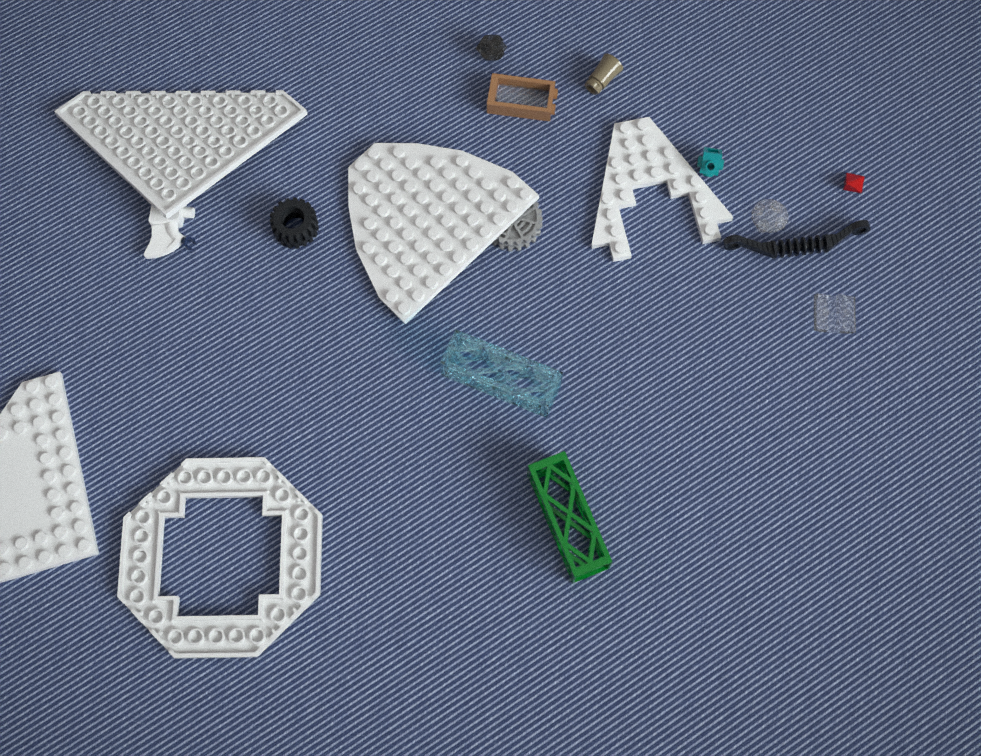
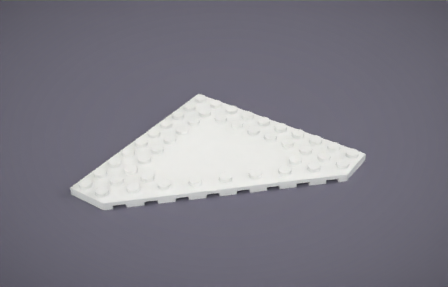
(178, 141)
(41, 483)

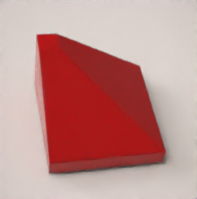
(853, 183)

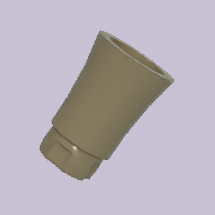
(603, 73)

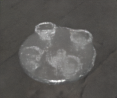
(769, 216)

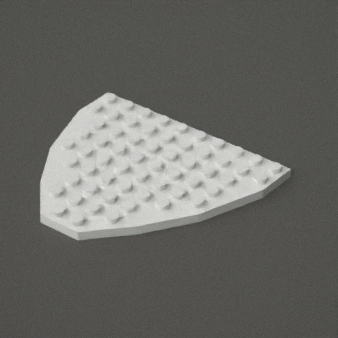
(426, 217)

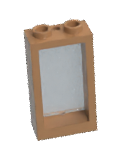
(521, 97)

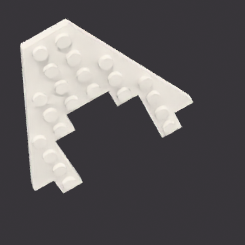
(645, 158)

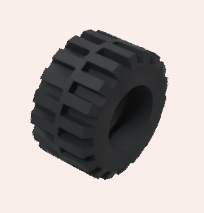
(287, 211)

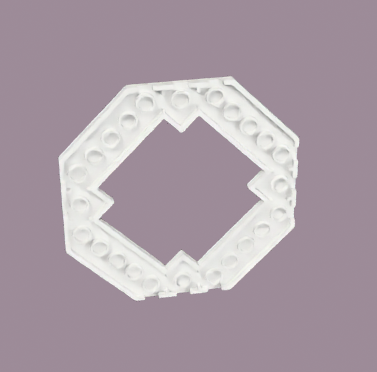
(228, 634)

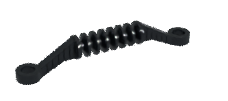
(770, 248)

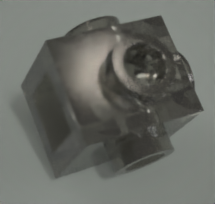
(491, 47)

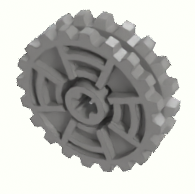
(522, 230)

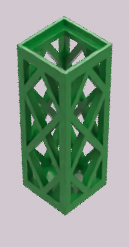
(553, 465)

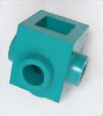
(710, 161)

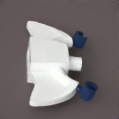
(166, 232)

